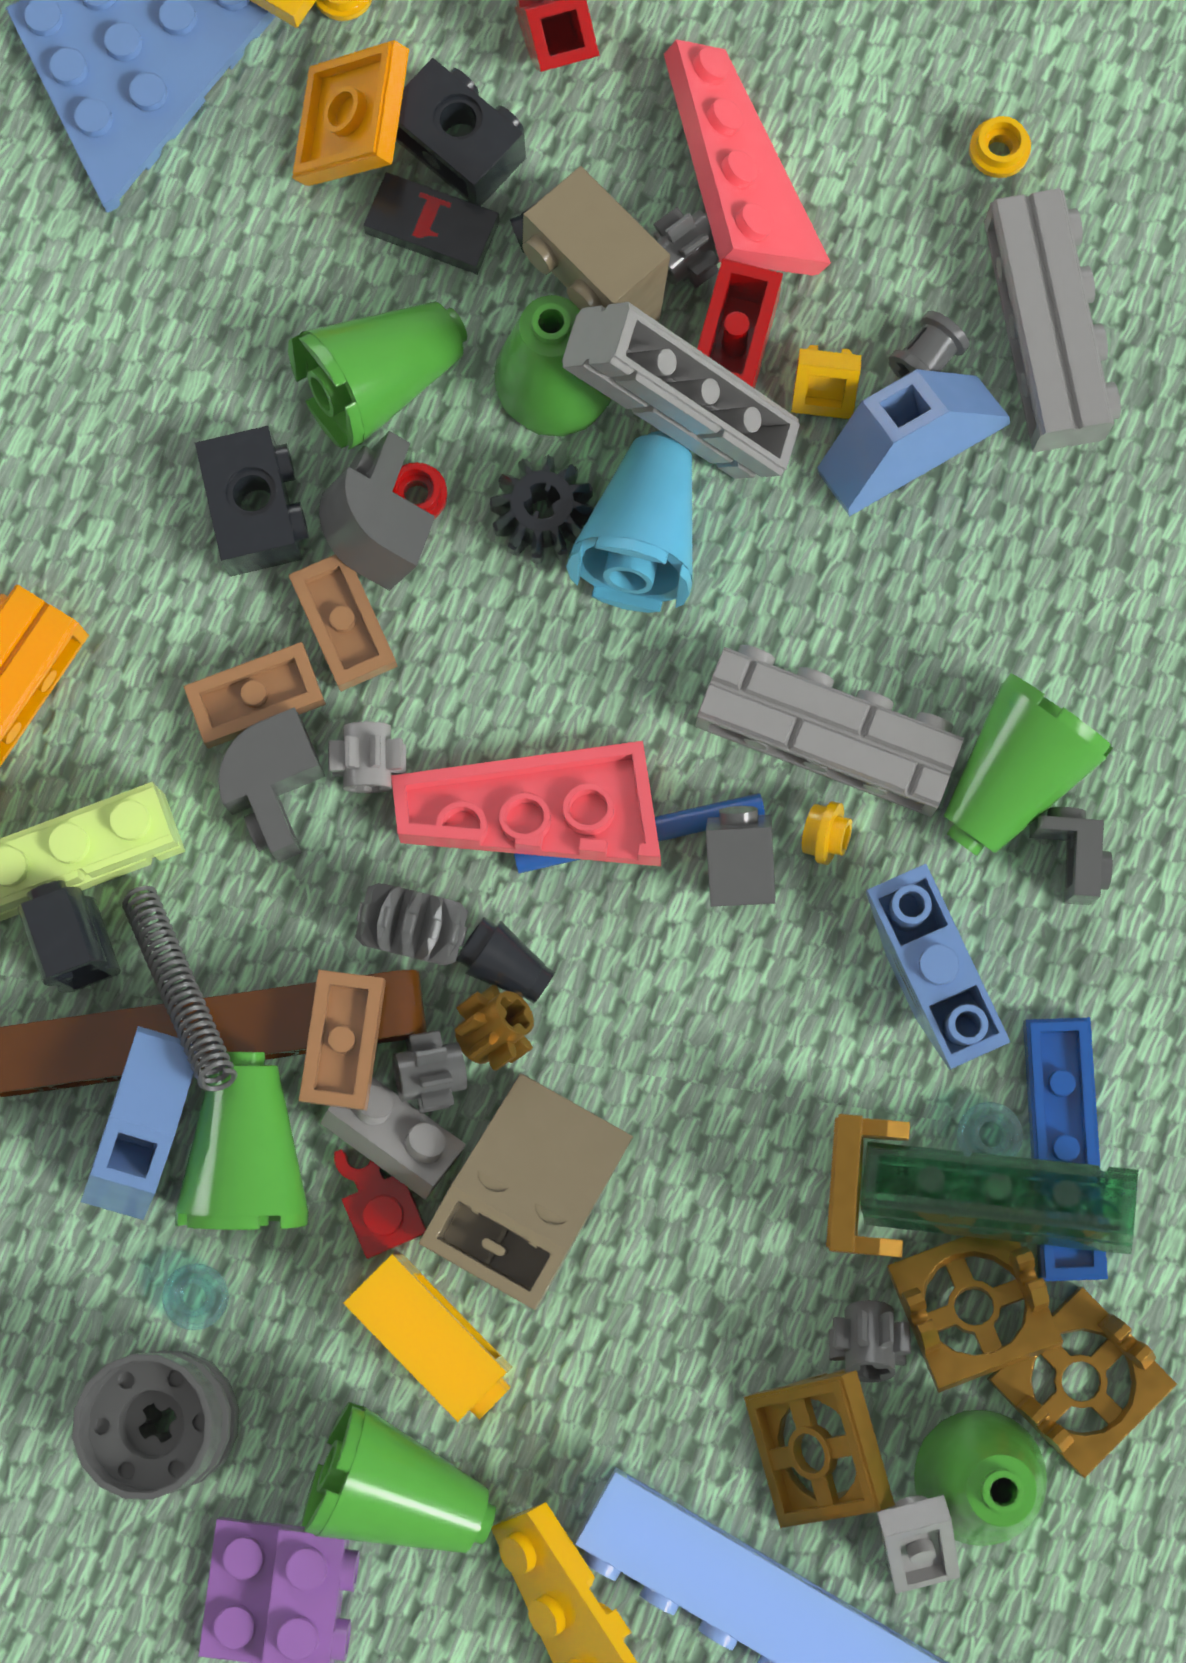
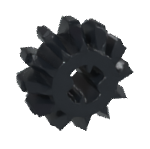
(517, 508)

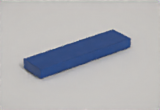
(1063, 1122)

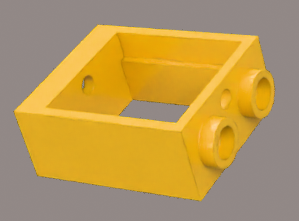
(430, 1338)

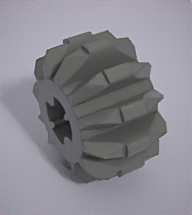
(411, 924)

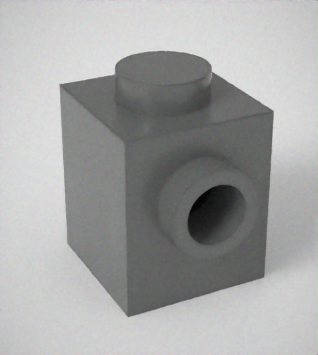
(740, 857)

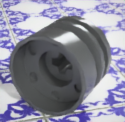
(118, 1418)

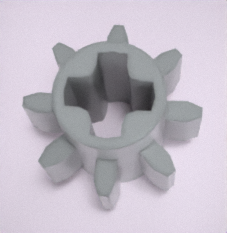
(366, 757)

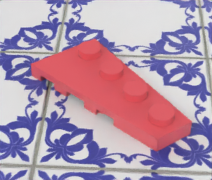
(738, 172)
(541, 805)

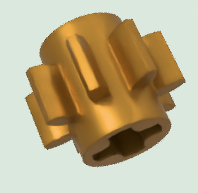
(494, 1027)

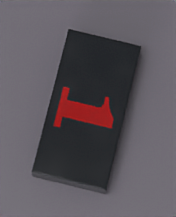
(431, 223)

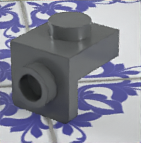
(1086, 863)

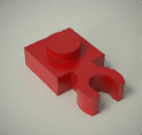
(381, 1210)

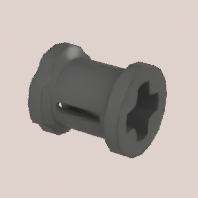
(931, 346)

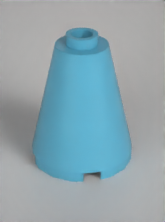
(641, 530)

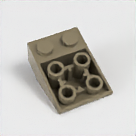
(526, 1191)

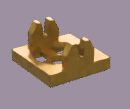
(846, 1184)
(953, 1367)
(1147, 1390)
(791, 1499)

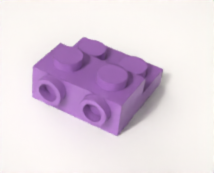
(276, 1594)

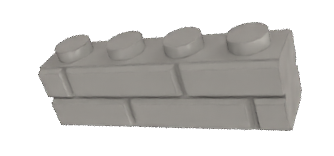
(1050, 320)
(680, 391)
(829, 730)

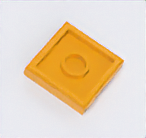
(351, 114)

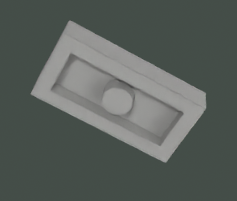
(397, 1139)
(919, 1542)

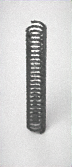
(196, 996)

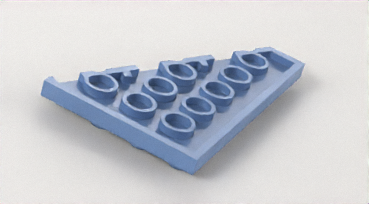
(131, 72)

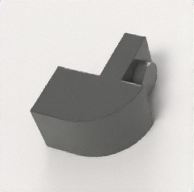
(369, 523)
(261, 767)

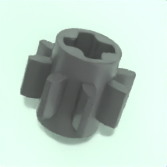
(689, 245)
(429, 1071)
(870, 1340)

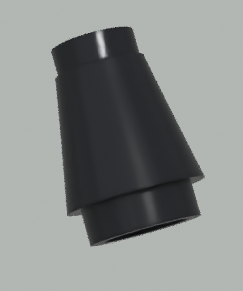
(504, 960)

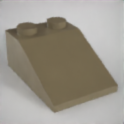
(595, 247)

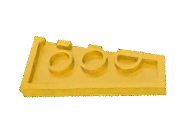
(557, 1590)

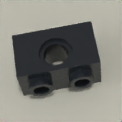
(469, 163)
(230, 471)

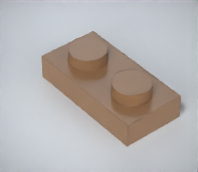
(343, 622)
(253, 692)
(342, 1040)

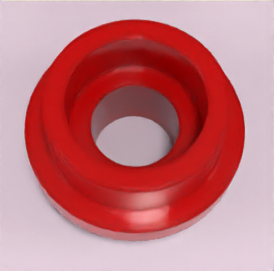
(428, 477)

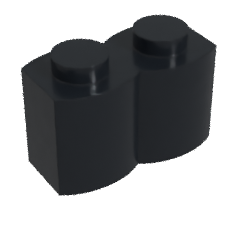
(67, 937)

